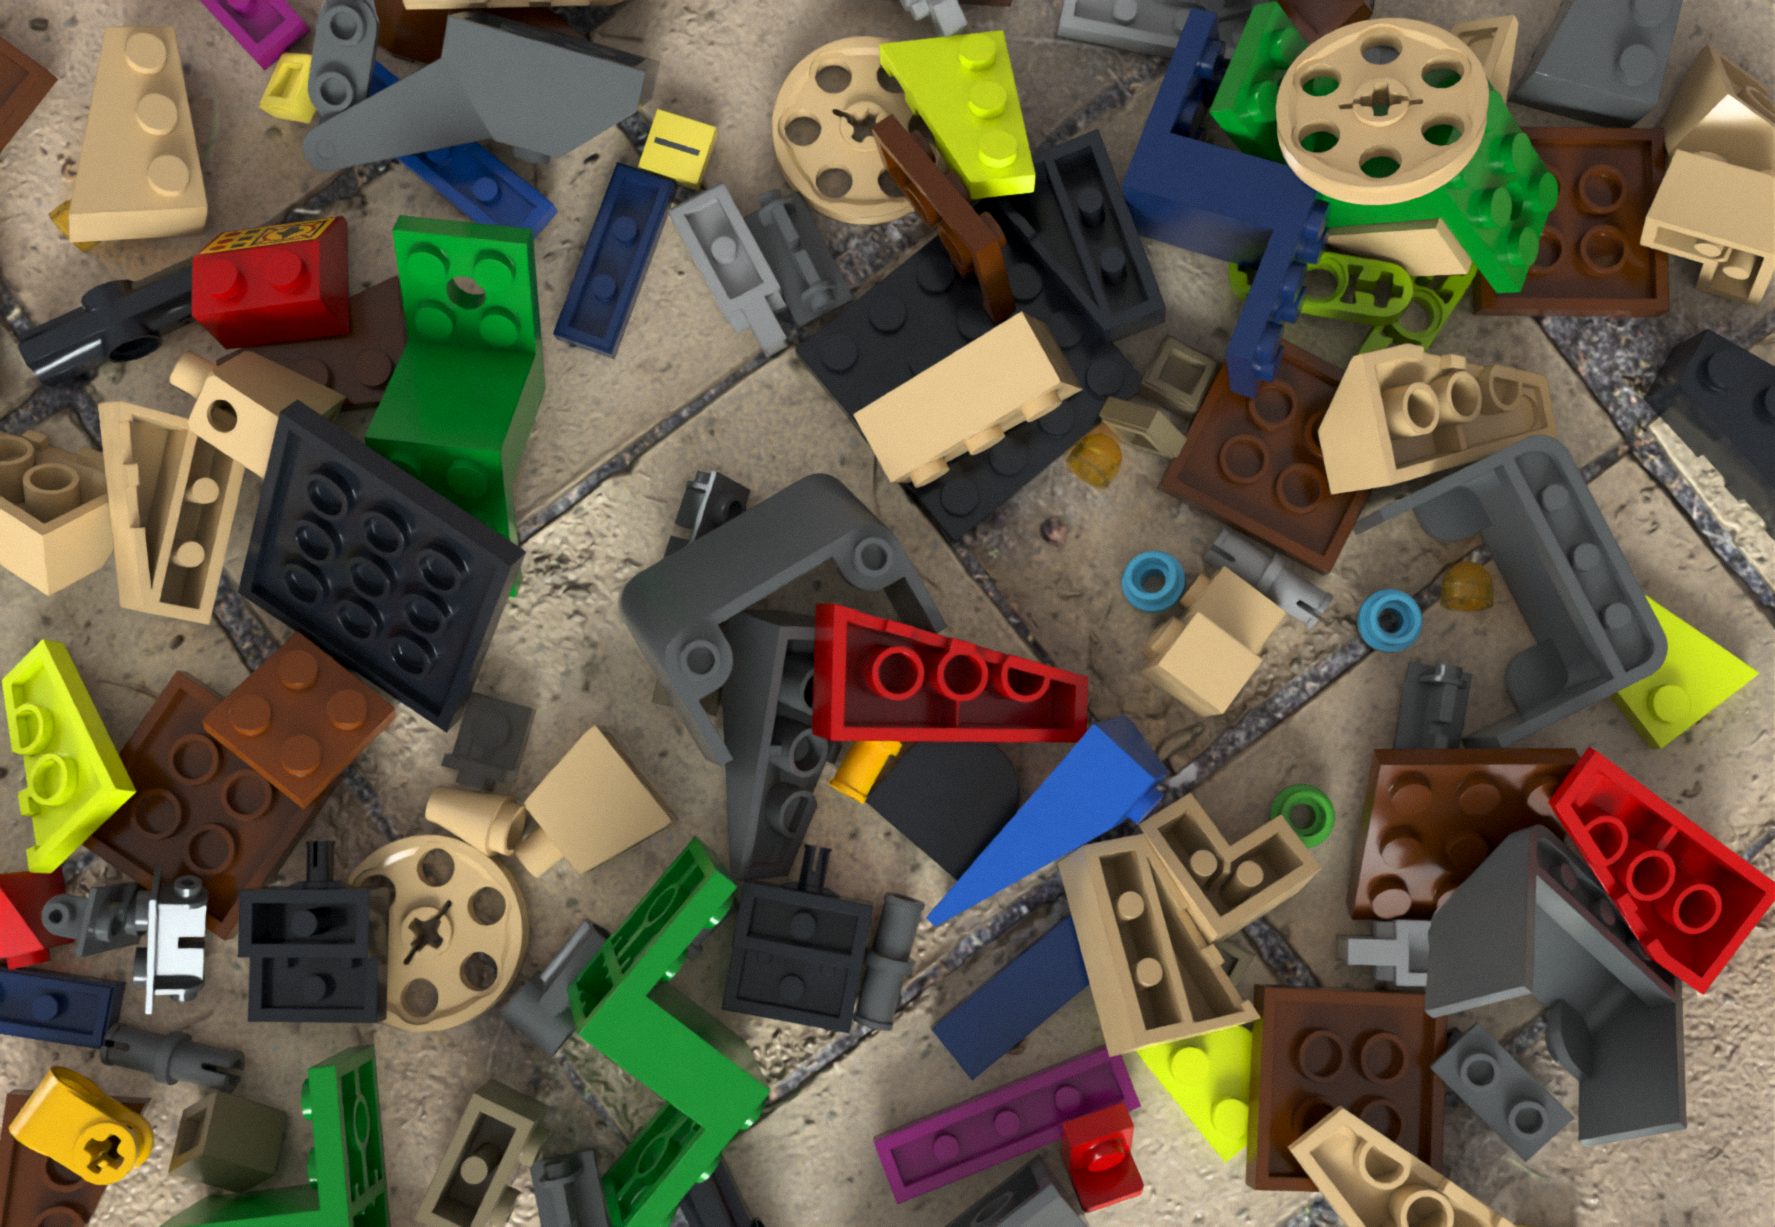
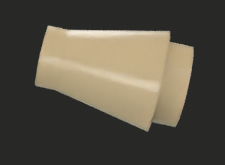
(481, 819)

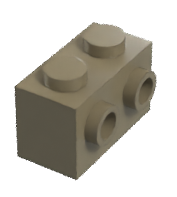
(484, 1158)

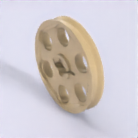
(1410, 105)
(836, 144)
(459, 927)

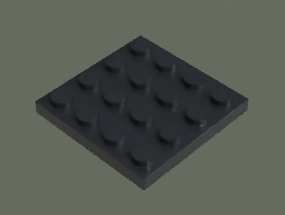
(931, 312)
(376, 566)

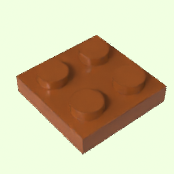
(299, 719)

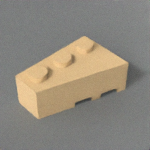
(139, 144)
(968, 400)
(167, 510)
(1142, 950)

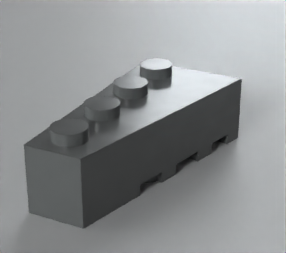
(1601, 61)

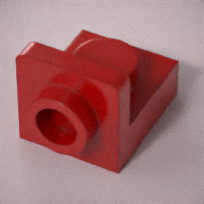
(1100, 1158)

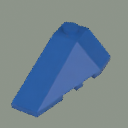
(1091, 790)

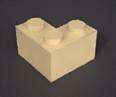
(1718, 219)
(1213, 643)
(1224, 882)

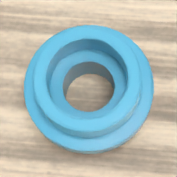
(1148, 565)
(1407, 615)

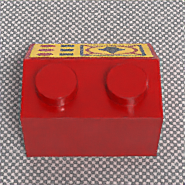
(273, 283)

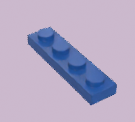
(475, 179)

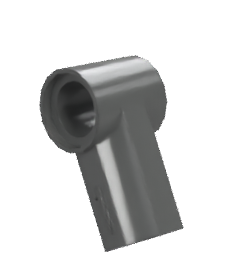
(542, 1005)

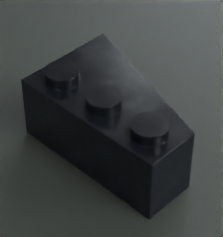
(1087, 237)
(1723, 409)

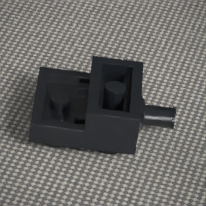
(316, 947)
(798, 950)

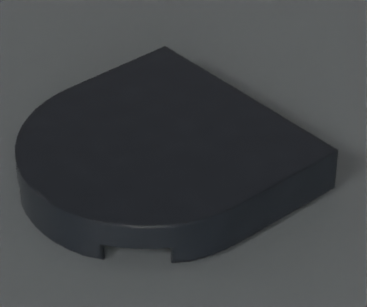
(949, 799)

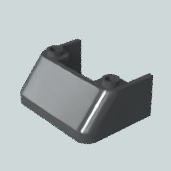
(1562, 572)
(685, 596)
(1548, 929)

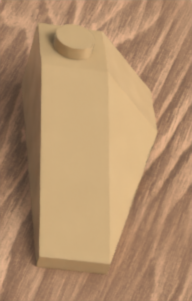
(52, 511)
(1379, 1182)

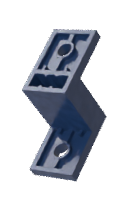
(1225, 204)

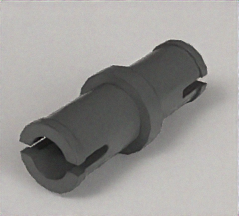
(888, 961)
(172, 1057)

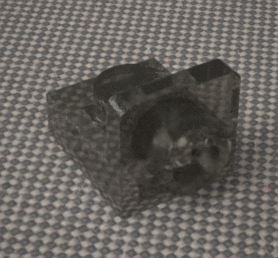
(490, 742)

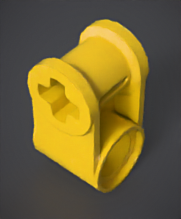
(71, 1123)

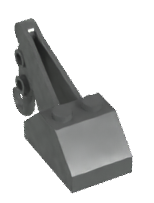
(492, 82)

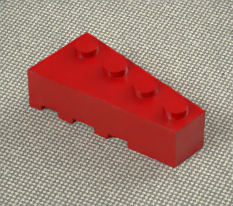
(914, 685)

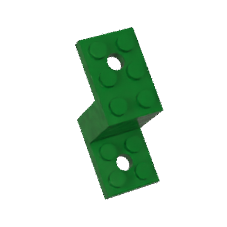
(1490, 206)
(469, 367)
(668, 1041)
(342, 1168)

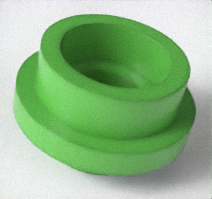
(1320, 808)

